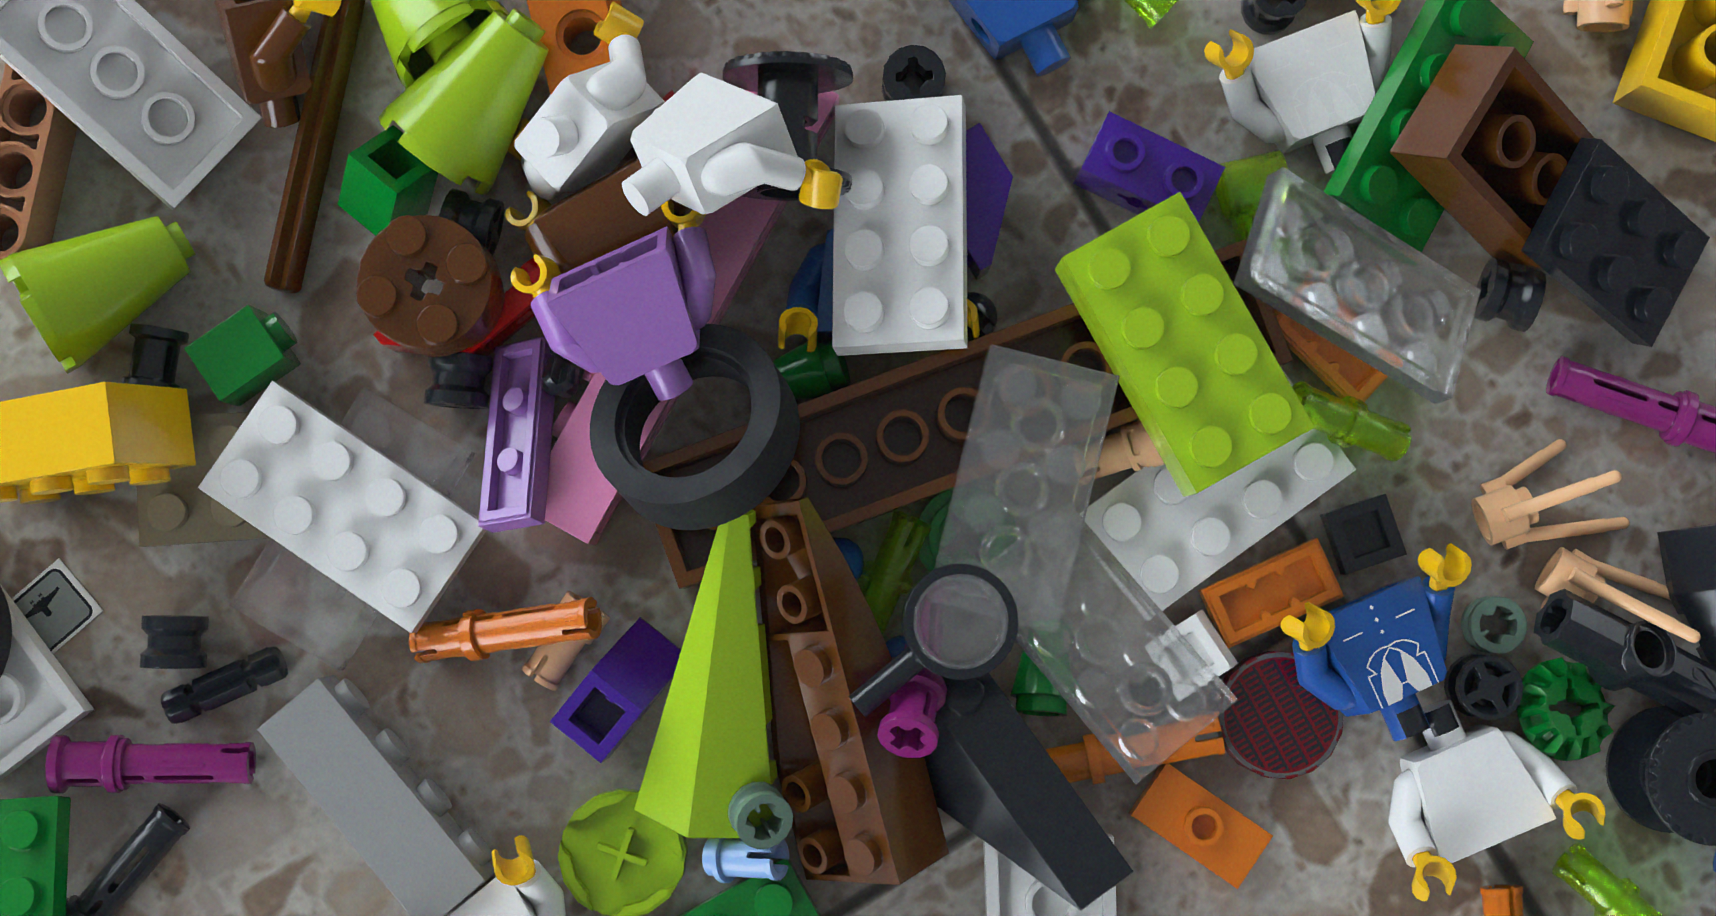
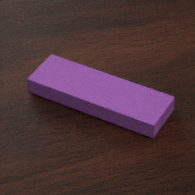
(517, 438)

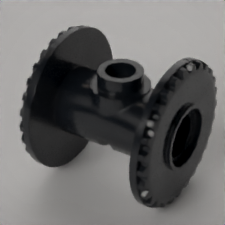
(793, 83)
(1666, 772)

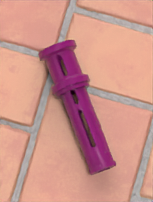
(1677, 417)
(914, 712)
(121, 763)

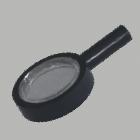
(954, 624)

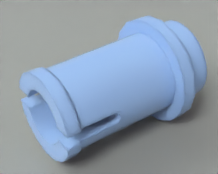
(733, 858)

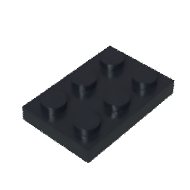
(1615, 242)

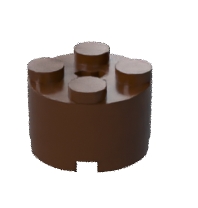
(430, 249)

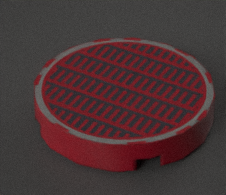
(1276, 722)

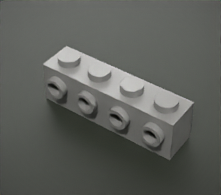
(378, 798)

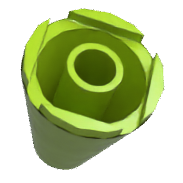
(426, 30)
(472, 100)
(97, 283)

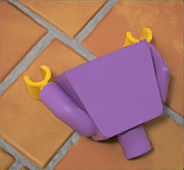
(630, 307)

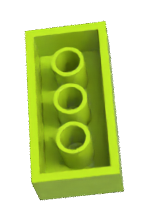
(1183, 345)

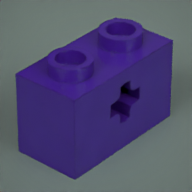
(1144, 169)

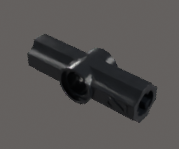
(1627, 653)

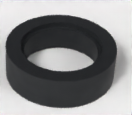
(735, 482)

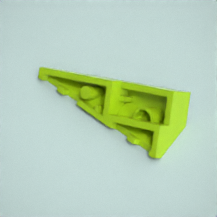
(717, 702)

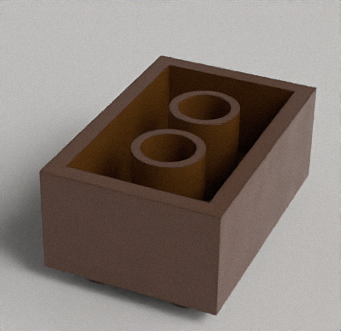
(1490, 145)

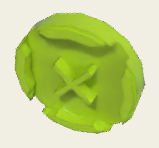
(620, 857)

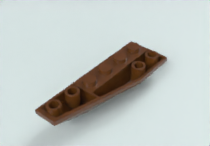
(851, 800)

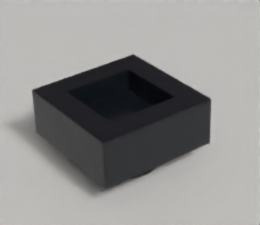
(1363, 534)

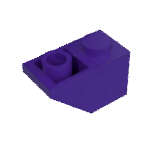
(986, 198)
(618, 690)

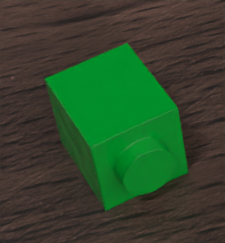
(385, 182)
(244, 354)

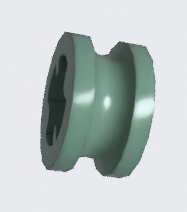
(1500, 642)
(770, 832)

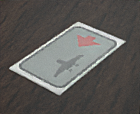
(57, 605)

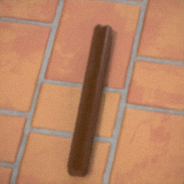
(313, 148)

